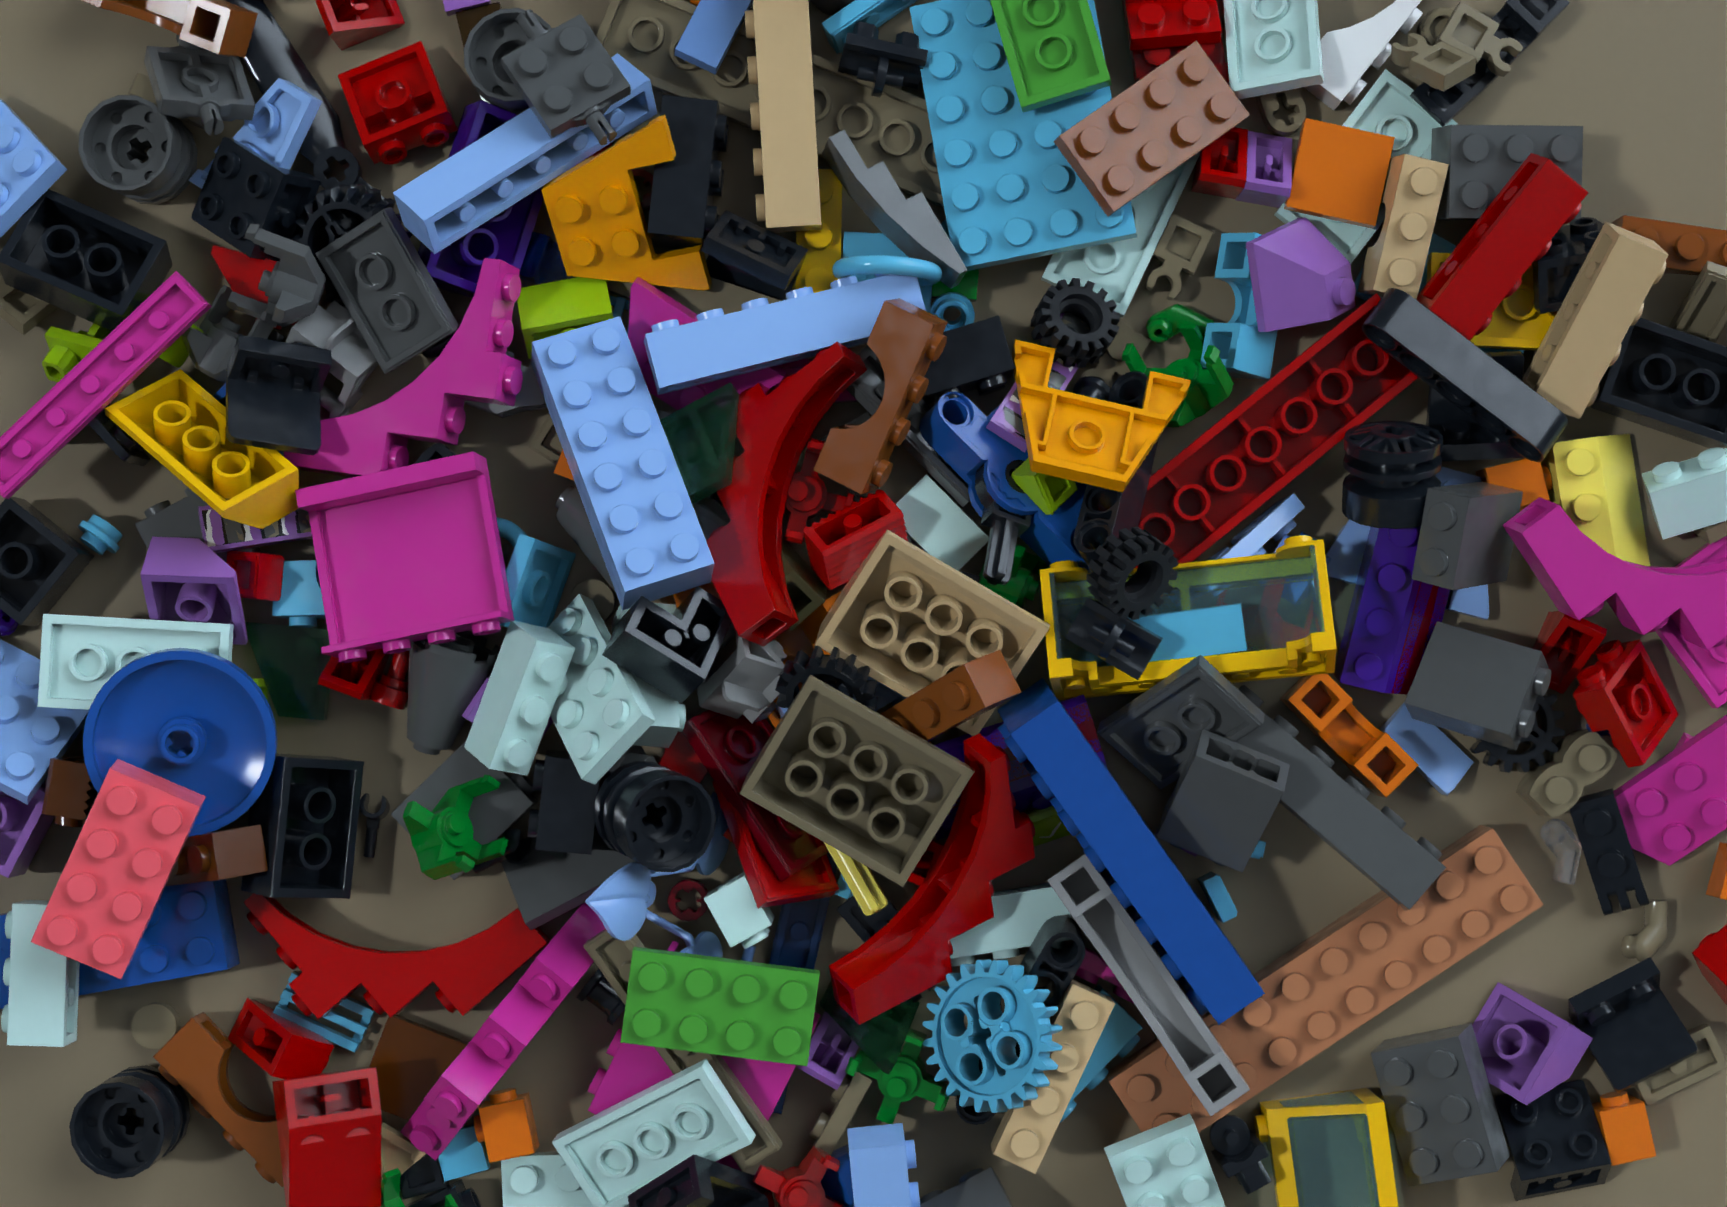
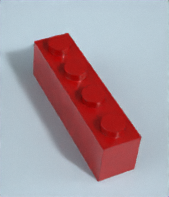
(1502, 245)

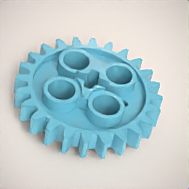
(992, 1036)

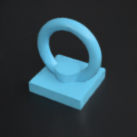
(876, 254)
(534, 575)

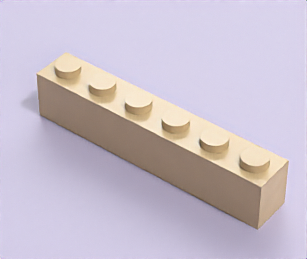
(784, 115)

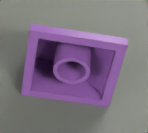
(1298, 277)
(191, 584)
(1526, 1045)

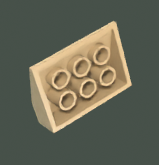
(923, 619)

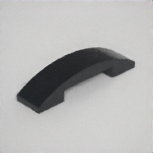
(1518, 20)

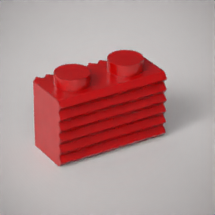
(847, 537)

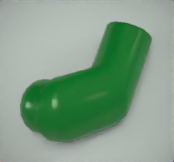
(1166, 322)

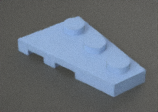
(277, 126)
(1272, 523)

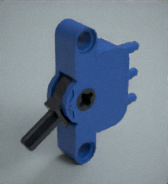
(987, 466)

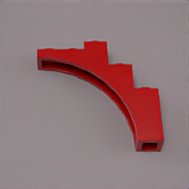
(773, 434)
(953, 898)
(393, 979)

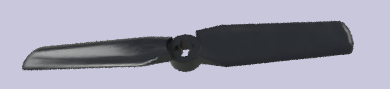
(274, 57)

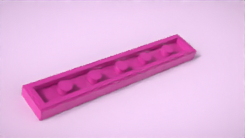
(97, 380)

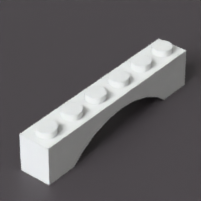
(1353, 49)

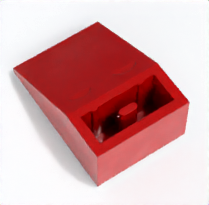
(330, 1138)

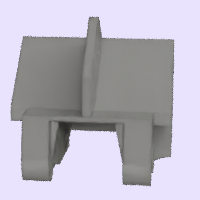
(350, 354)
(744, 681)

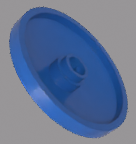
(189, 723)

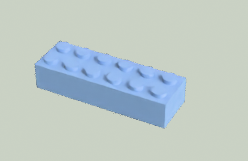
(621, 462)

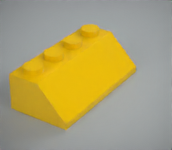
(188, 436)

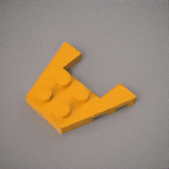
(603, 221)
(1084, 435)

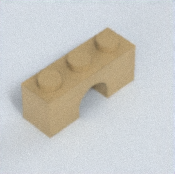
(1411, 205)

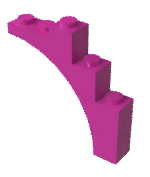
(432, 405)
(1643, 597)
(504, 1035)

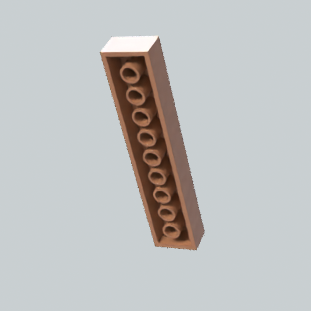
(1342, 979)

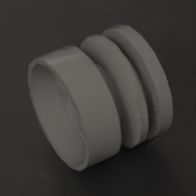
(486, 44)
(114, 147)

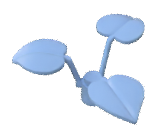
(628, 892)

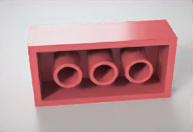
(118, 868)

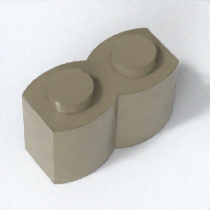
(1560, 782)

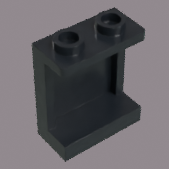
(702, 1184)

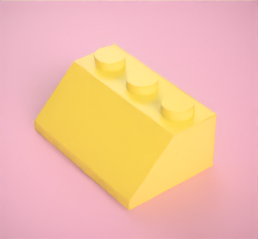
(1600, 493)

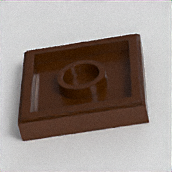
(410, 1063)

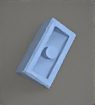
(1438, 757)

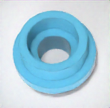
(955, 300)
(100, 535)

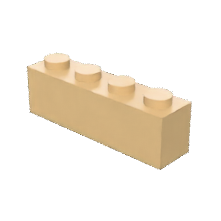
(1595, 318)
(1029, 1130)

